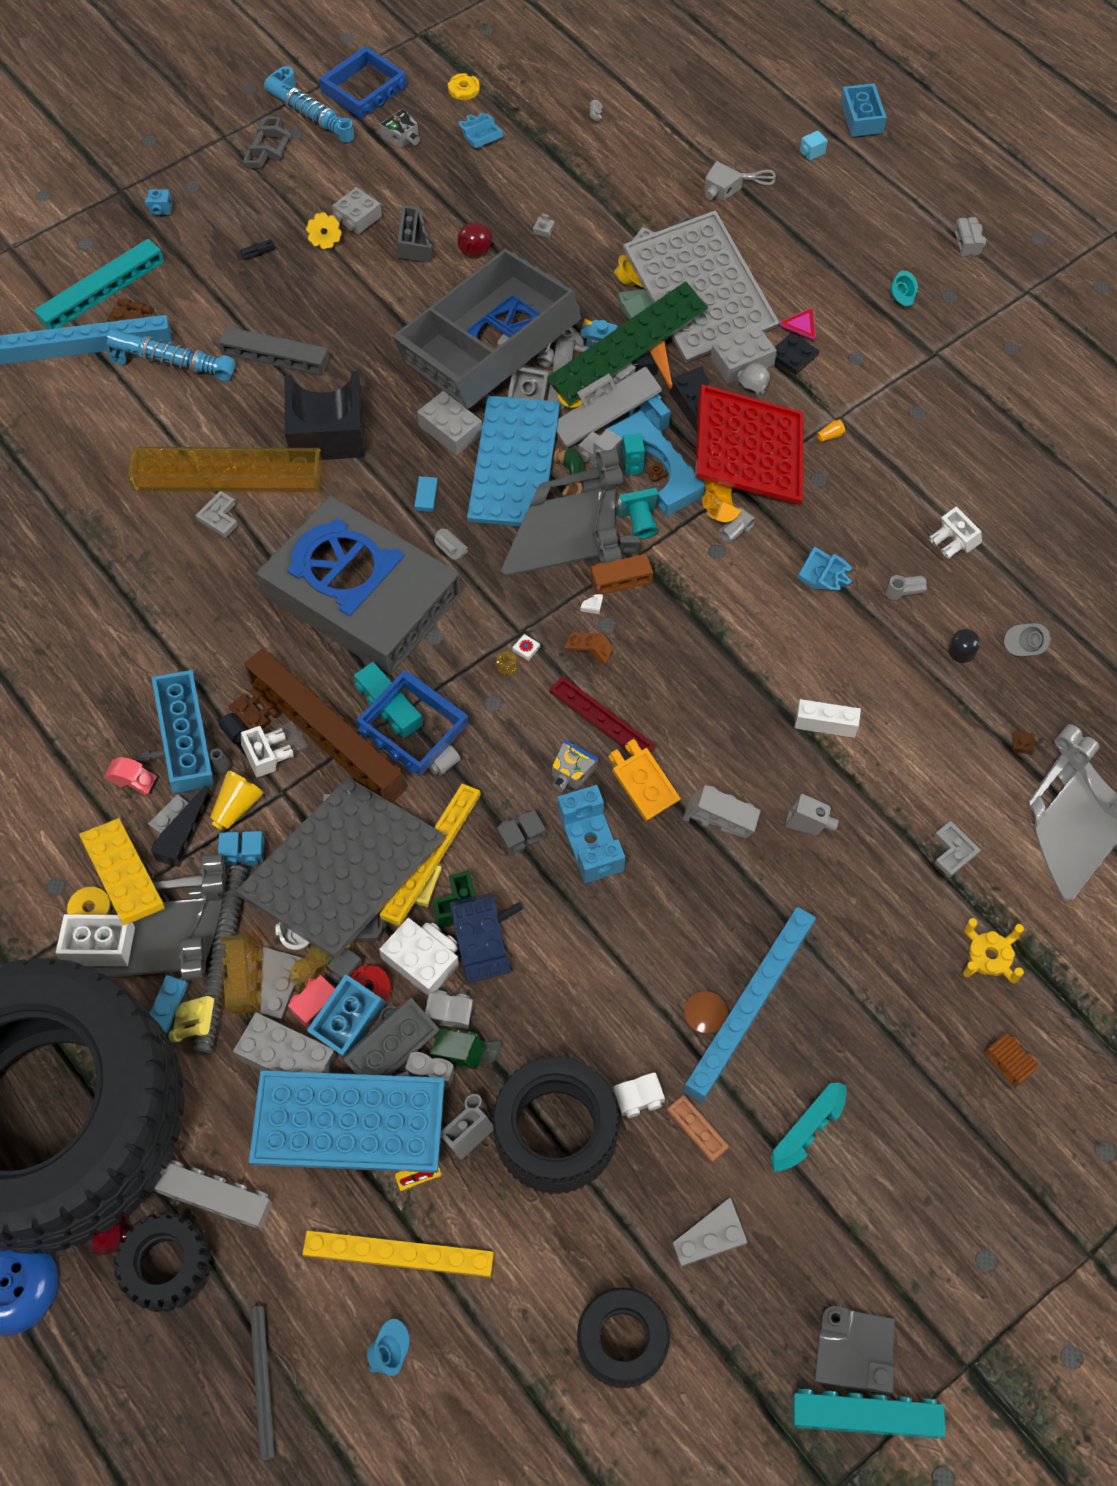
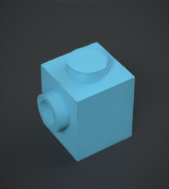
(813, 145)

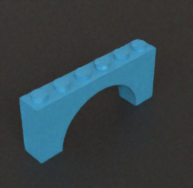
(682, 485)

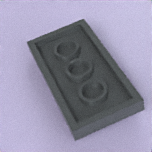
(392, 1041)

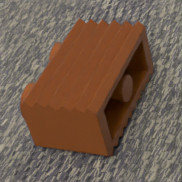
(1011, 1059)

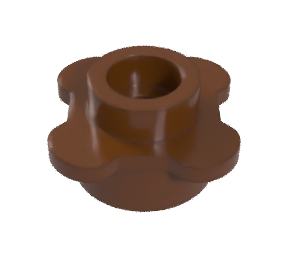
(655, 476)

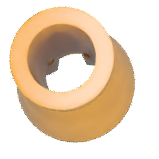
(831, 431)

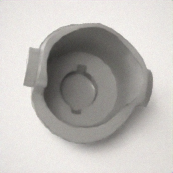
(755, 378)

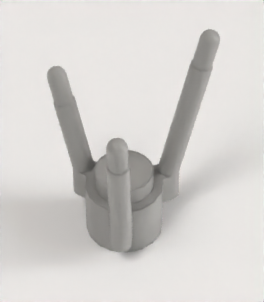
(546, 356)

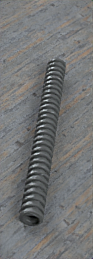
(216, 977)

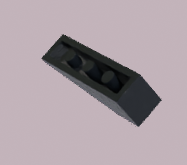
(177, 836)

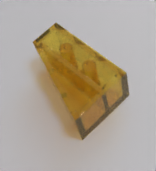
(244, 974)

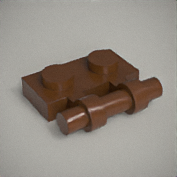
(125, 314)
(249, 714)

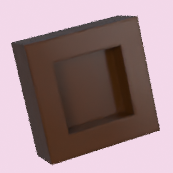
(1023, 742)

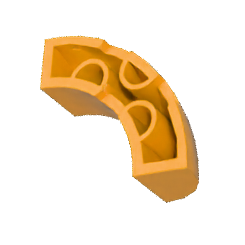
(719, 502)

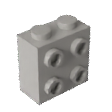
(357, 210)

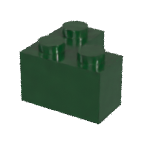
(461, 888)

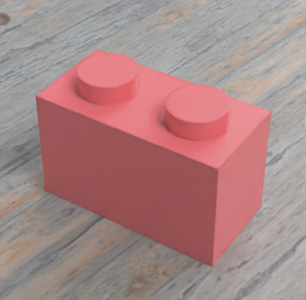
(310, 1002)

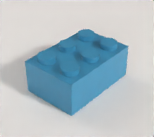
(863, 110)
(346, 1015)

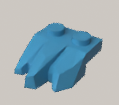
(480, 130)
(824, 571)

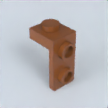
(591, 642)

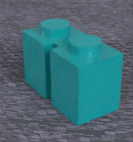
(633, 454)

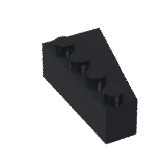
(686, 393)

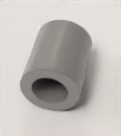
(445, 761)

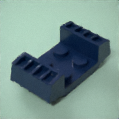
(479, 937)

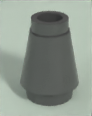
(219, 762)

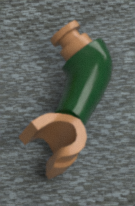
(574, 462)

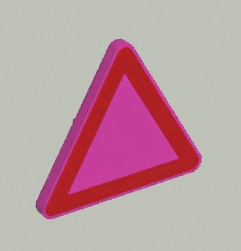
(801, 323)

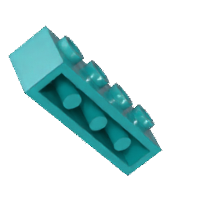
(400, 712)

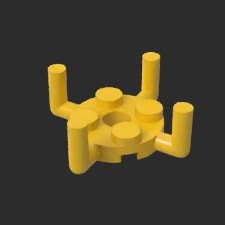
(996, 943)

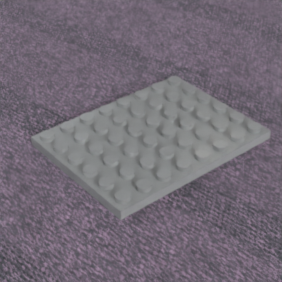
(712, 265)

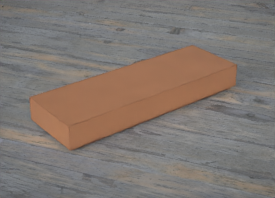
(697, 1128)

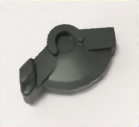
(490, 1053)

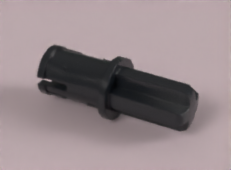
(257, 249)

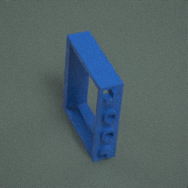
(350, 66)
(430, 697)

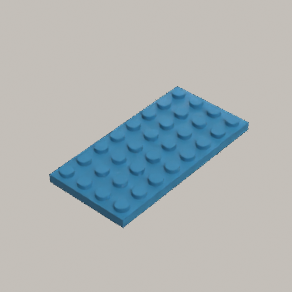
(512, 458)
(347, 1121)

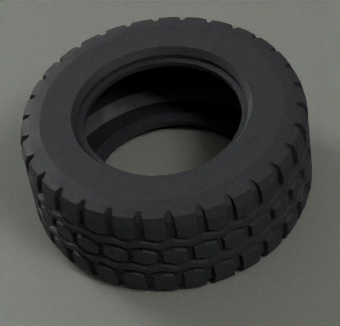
(132, 1113)

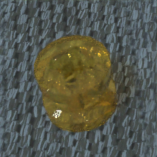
(508, 667)

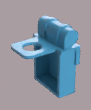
(656, 411)

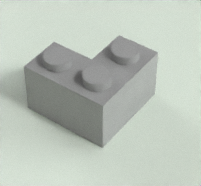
(594, 443)

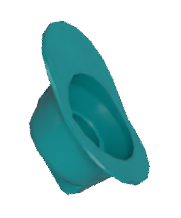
(904, 288)

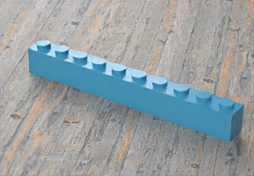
(77, 339)
(749, 1005)

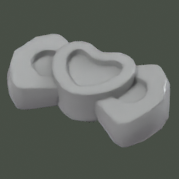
(595, 110)

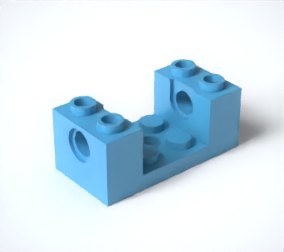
(583, 816)

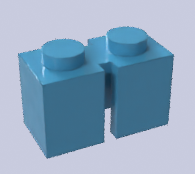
(251, 844)

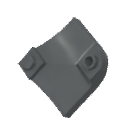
(855, 1351)

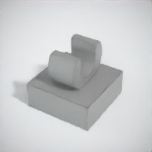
(544, 226)

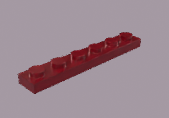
(598, 715)

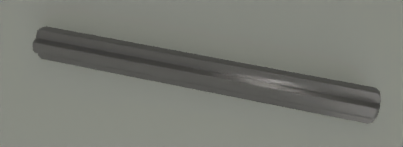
(262, 1385)

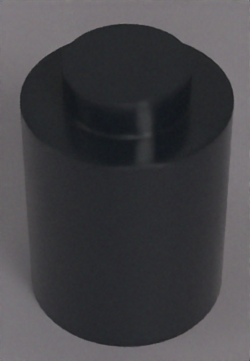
(232, 727)

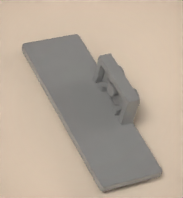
(604, 403)

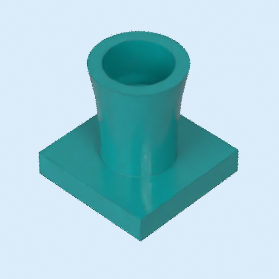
(639, 507)

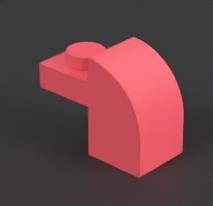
(129, 772)

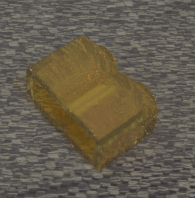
(306, 968)

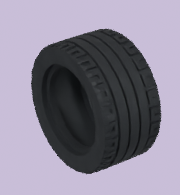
(548, 1077)

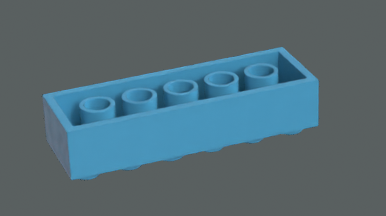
(182, 731)

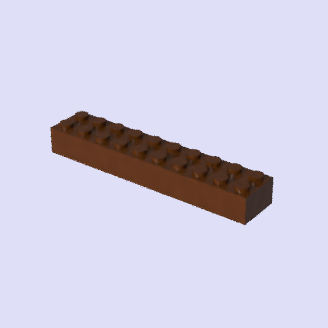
(325, 726)

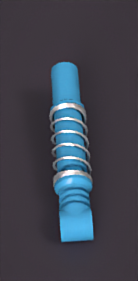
(282, 86)
(122, 344)

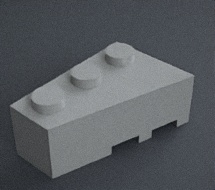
(723, 811)

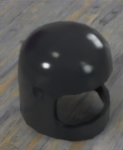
(964, 646)

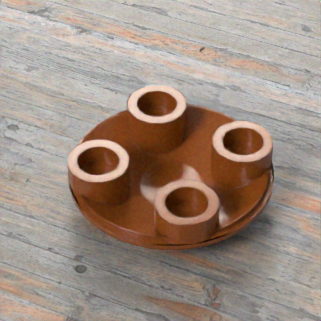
(705, 1012)

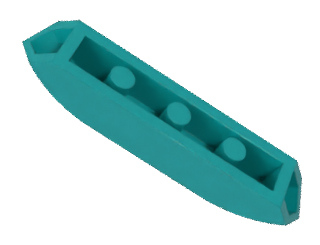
(827, 1105)

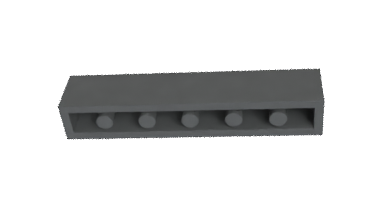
(274, 351)

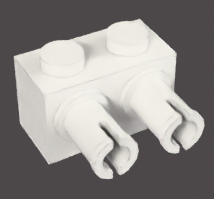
(960, 529)
(258, 750)

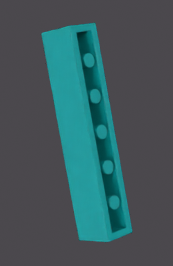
(868, 1415)

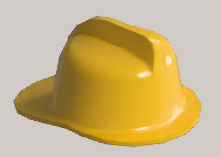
(626, 272)

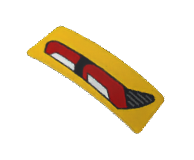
(409, 1179)

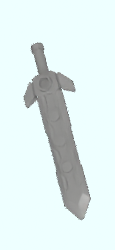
(563, 355)

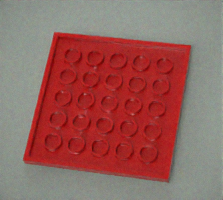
(749, 444)

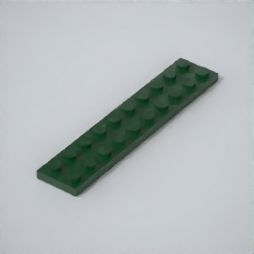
(628, 342)

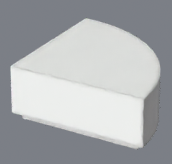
(593, 604)

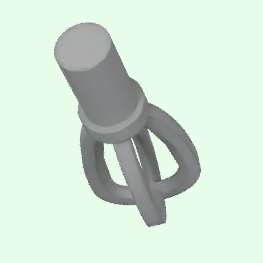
(753, 176)

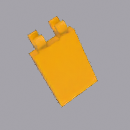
(643, 781)

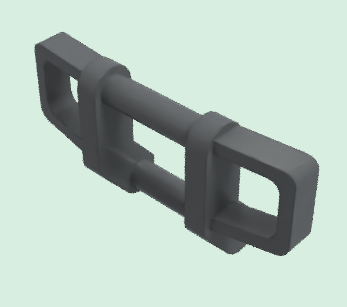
(265, 150)

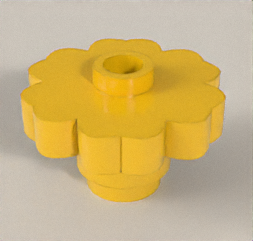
(321, 221)

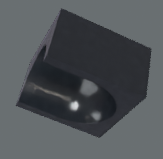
(325, 419)

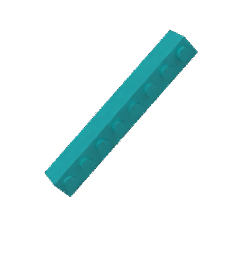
(99, 285)

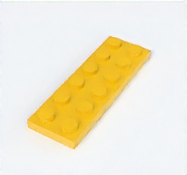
(121, 871)

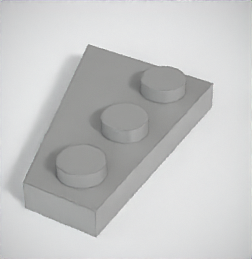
(276, 986)
(711, 1236)

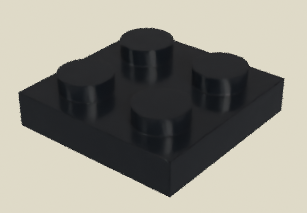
(795, 353)

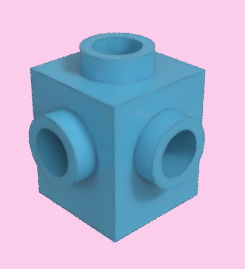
(159, 202)

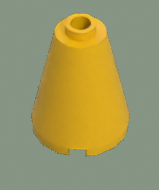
(233, 800)

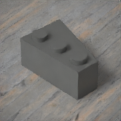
(412, 236)

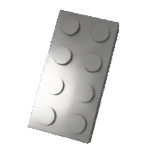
(278, 1048)

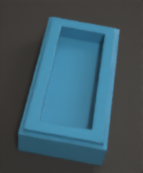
(426, 494)

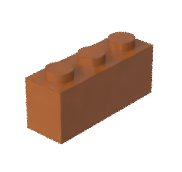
(621, 574)

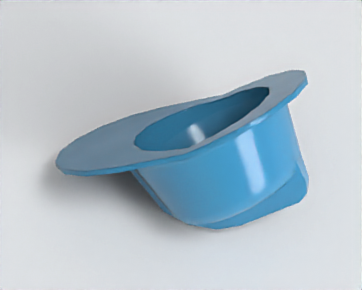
(389, 1348)

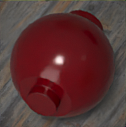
(474, 240)

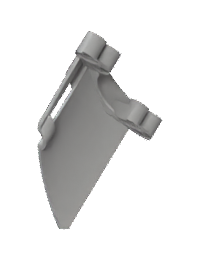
(1081, 820)

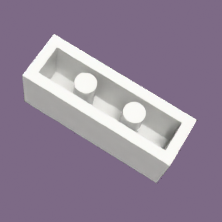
(827, 718)

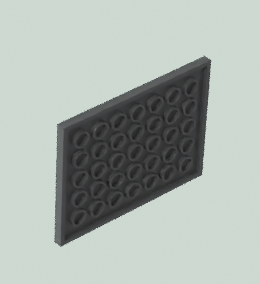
(341, 867)

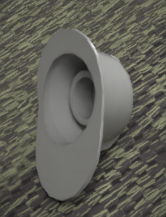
(1027, 639)

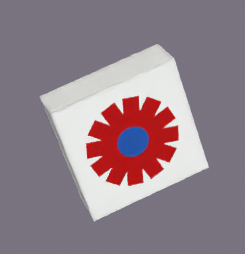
(526, 647)

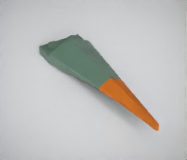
(632, 304)

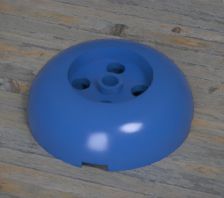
(40, 1283)

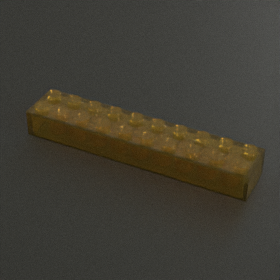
(225, 469)

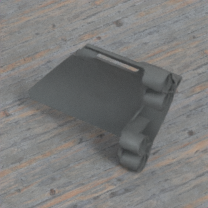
(570, 525)
(183, 931)

